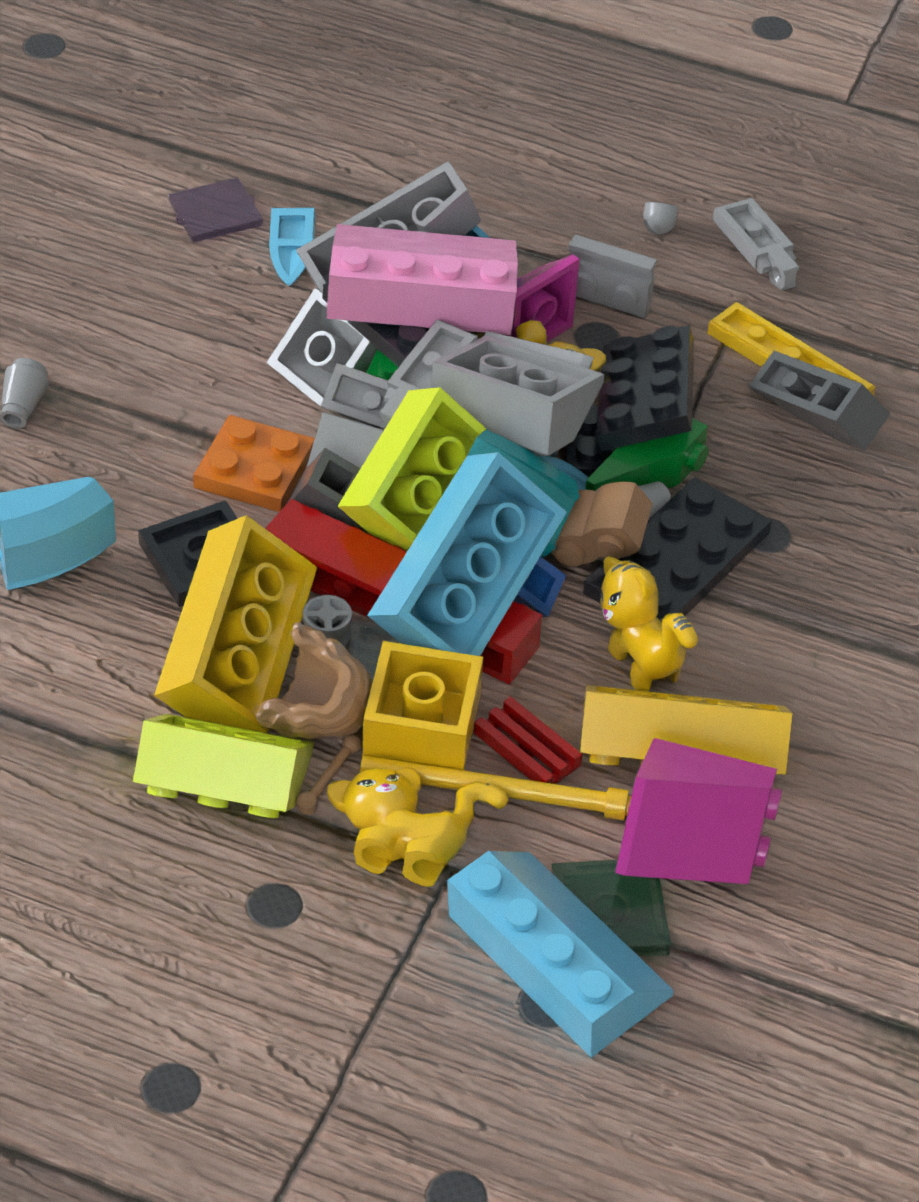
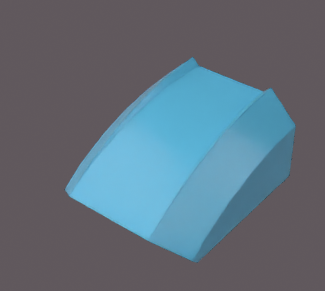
(53, 529)

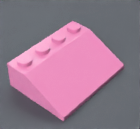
(422, 279)

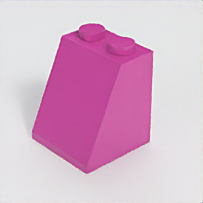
(697, 816)

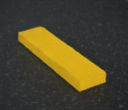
(758, 338)

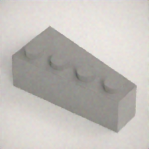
(429, 204)

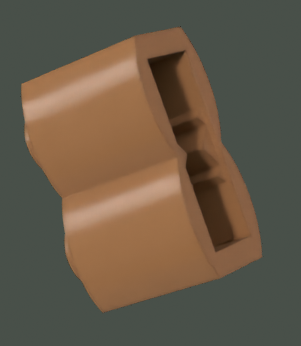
(604, 524)

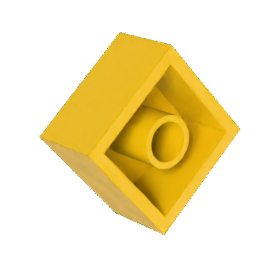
(422, 705)

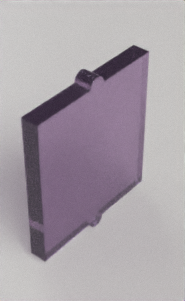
(215, 209)

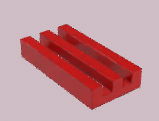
(533, 739)

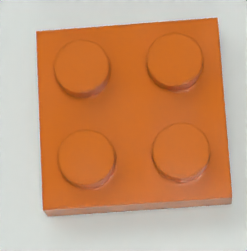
(254, 463)

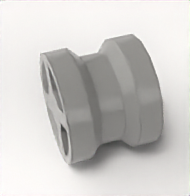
(329, 616)

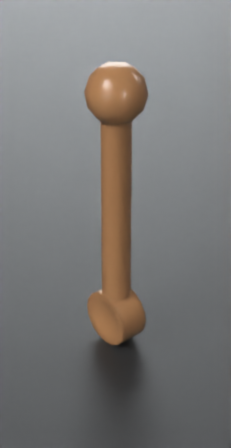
(308, 800)

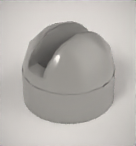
(659, 217)

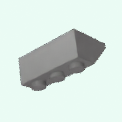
(519, 392)

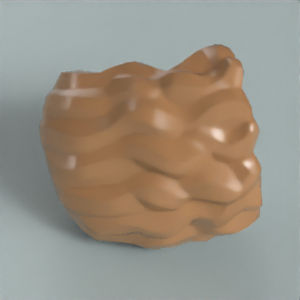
(326, 691)

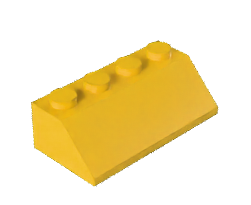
(236, 626)
(627, 721)

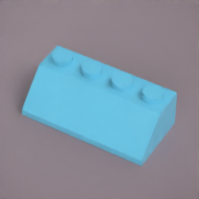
(468, 558)
(554, 948)

